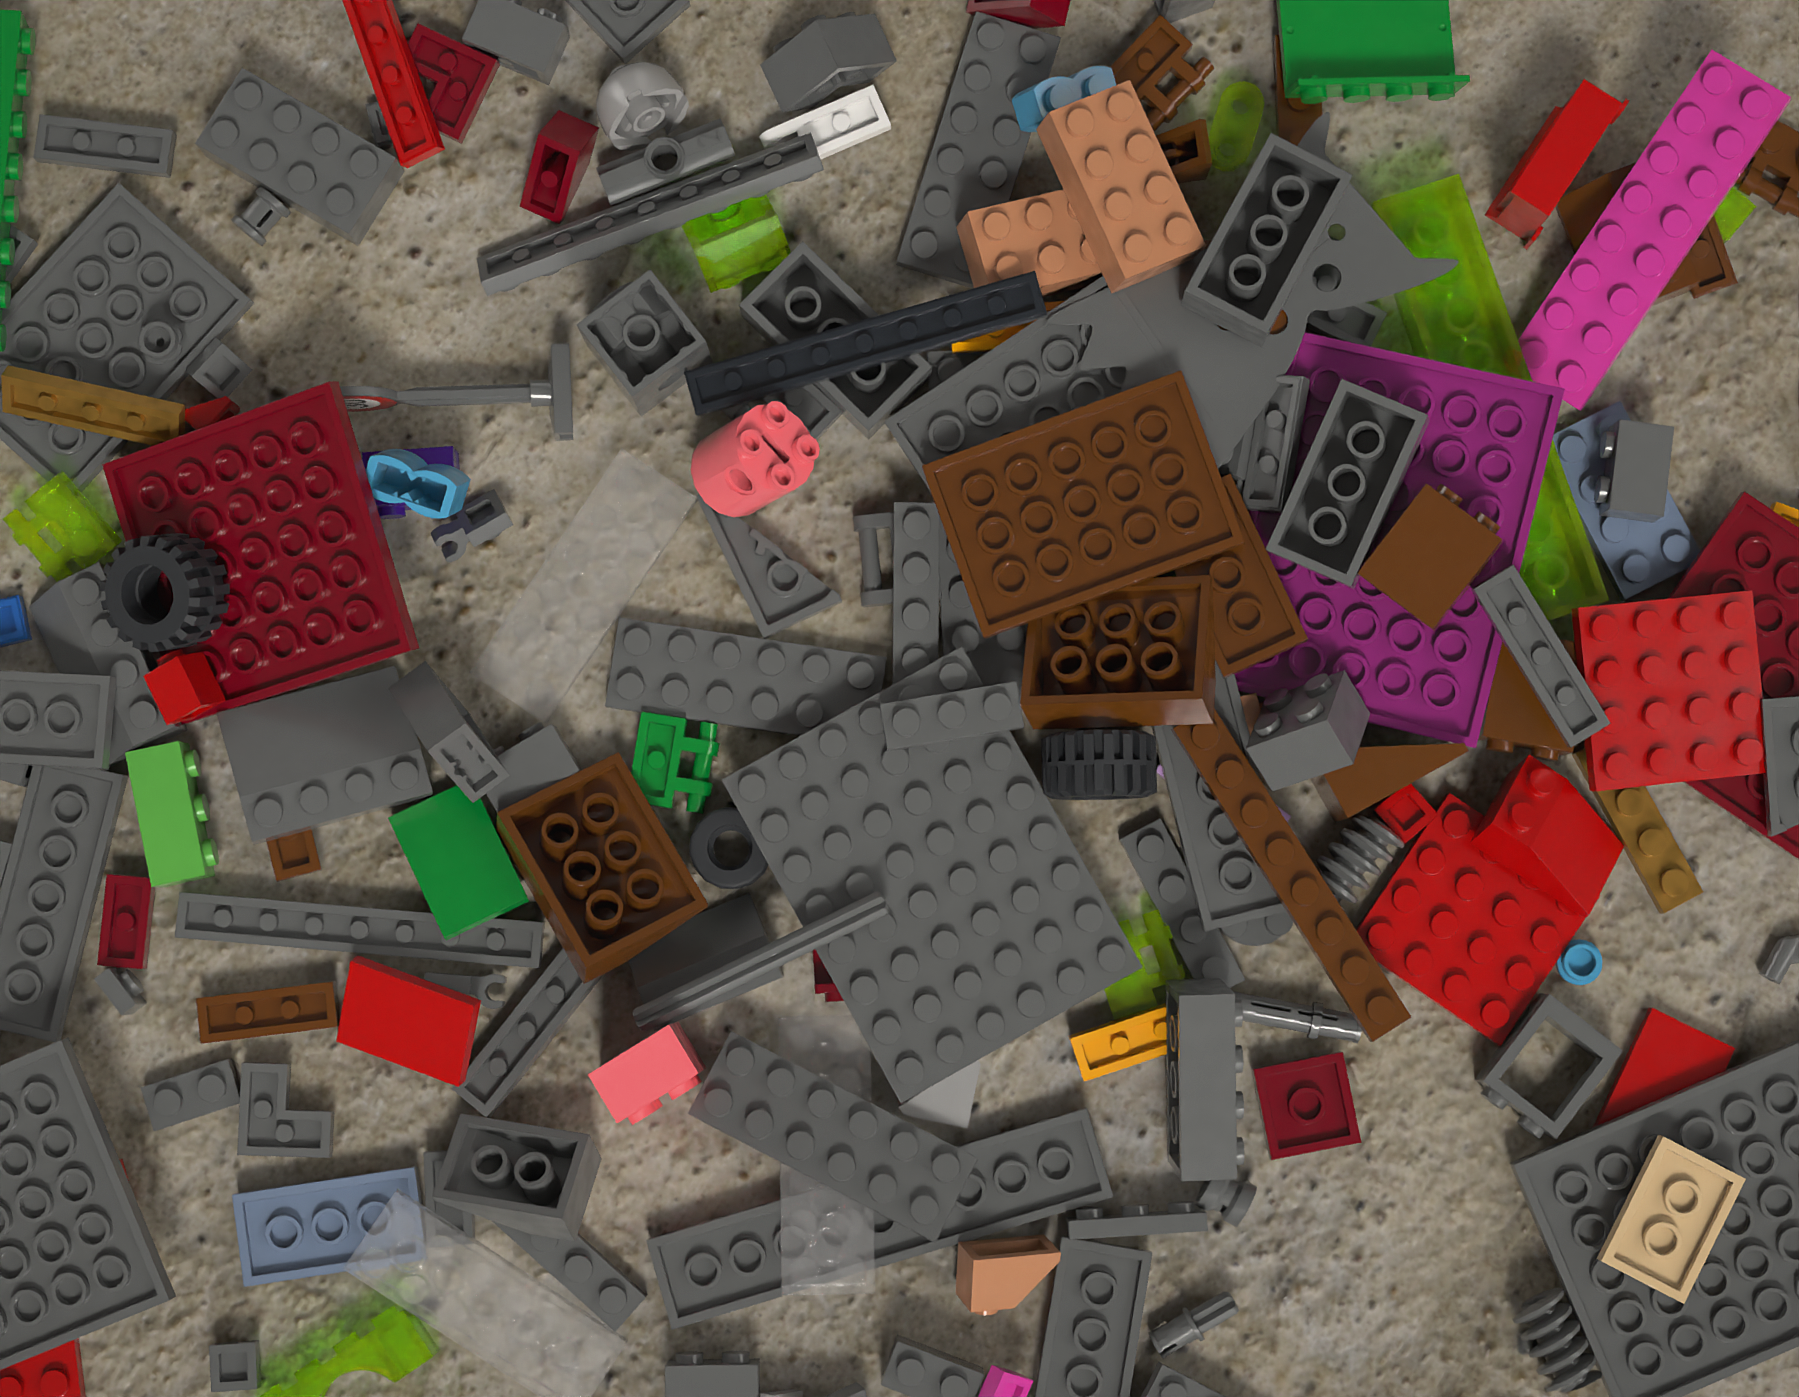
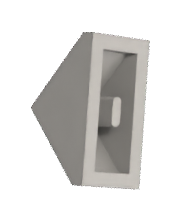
(947, 1100)

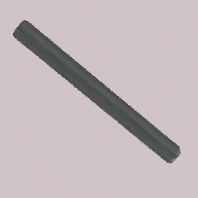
(760, 961)

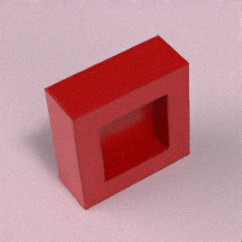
(1405, 812)

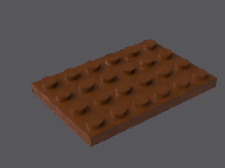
(1083, 504)

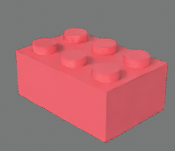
(648, 1071)

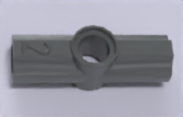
(694, 152)

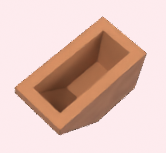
(1002, 1271)

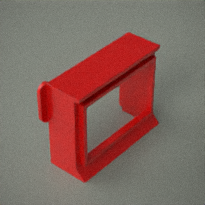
(1553, 161)

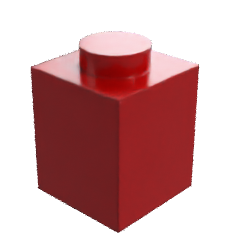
(183, 686)

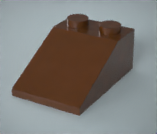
(1379, 773)

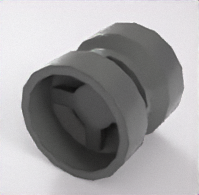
(1227, 1197)

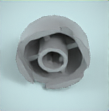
(639, 102)

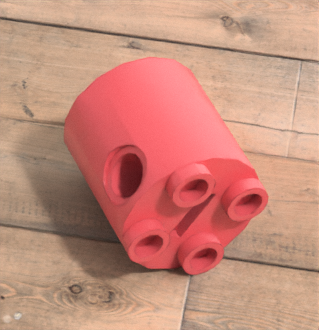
(753, 460)

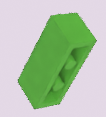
(172, 813)

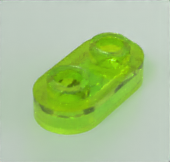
(1233, 127)

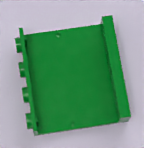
(1367, 50)

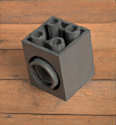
(644, 341)

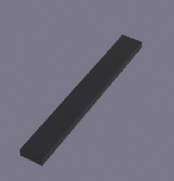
(866, 343)

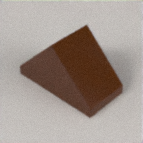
(1187, 151)

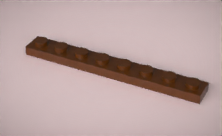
(1293, 876)

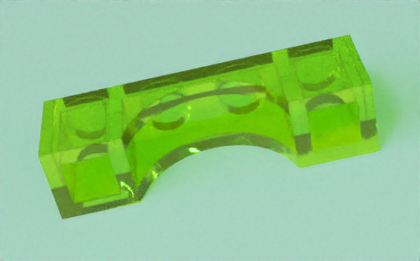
(391, 1349)

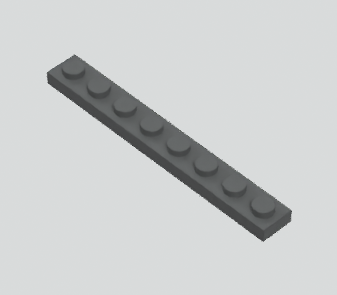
(649, 214)
(354, 930)

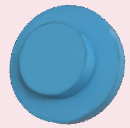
(1579, 962)

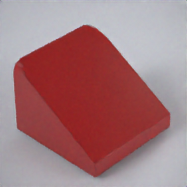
(211, 412)

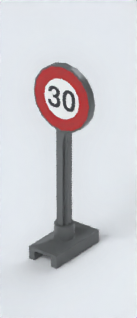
(551, 392)

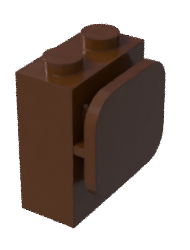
(1432, 555)
(1516, 715)

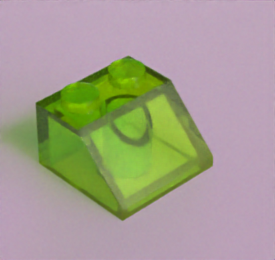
(736, 242)

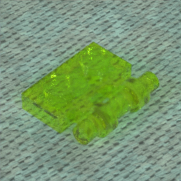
(70, 520)
(1135, 991)

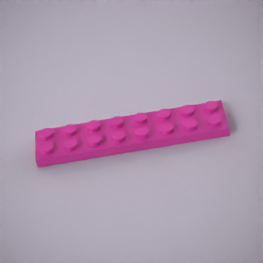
(1649, 226)

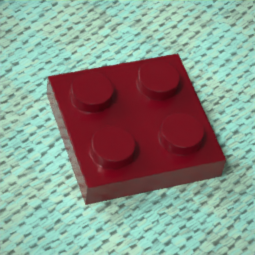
(1306, 1105)

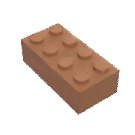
(1120, 186)
(1029, 237)

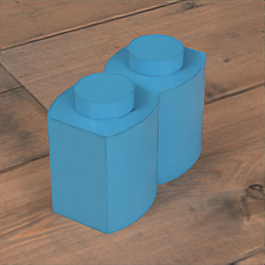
(1055, 92)
(425, 488)

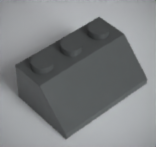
(699, 948)

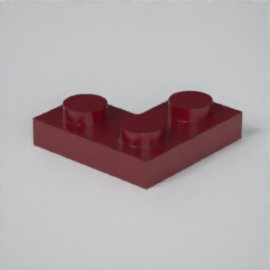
(460, 79)

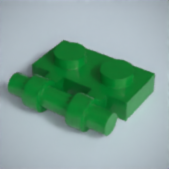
(659, 758)

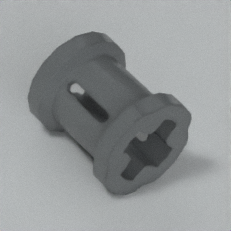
(260, 216)

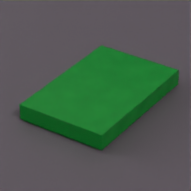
(458, 861)

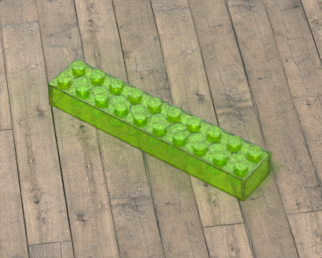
(1467, 324)

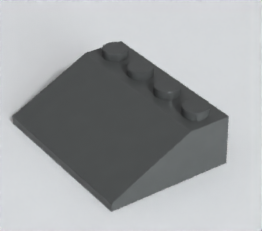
(323, 755)

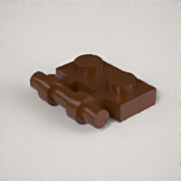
(1149, 61)
(1781, 158)

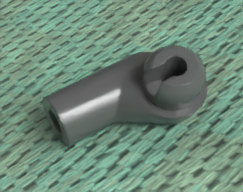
(1781, 957)

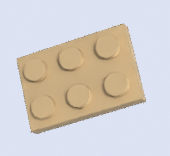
(1671, 1218)

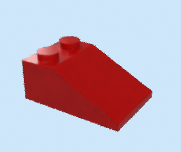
(1549, 836)

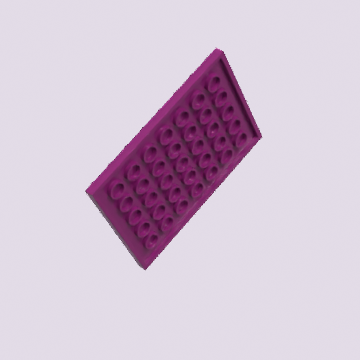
(1485, 445)

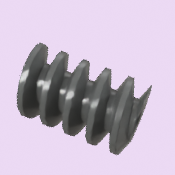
(1357, 856)
(1557, 1342)

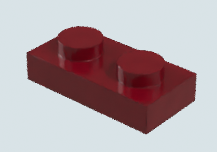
(126, 922)

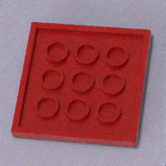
(1675, 687)
(1466, 926)

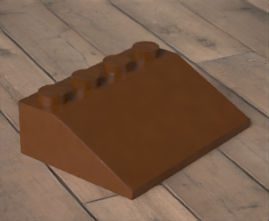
(1125, 659)
(599, 866)

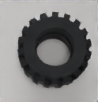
(134, 597)
(1099, 765)

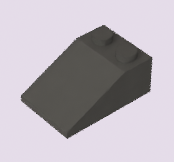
(519, 1175)

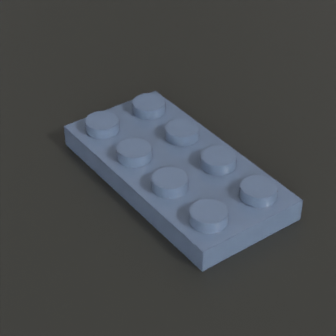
(1629, 550)
(312, 1224)

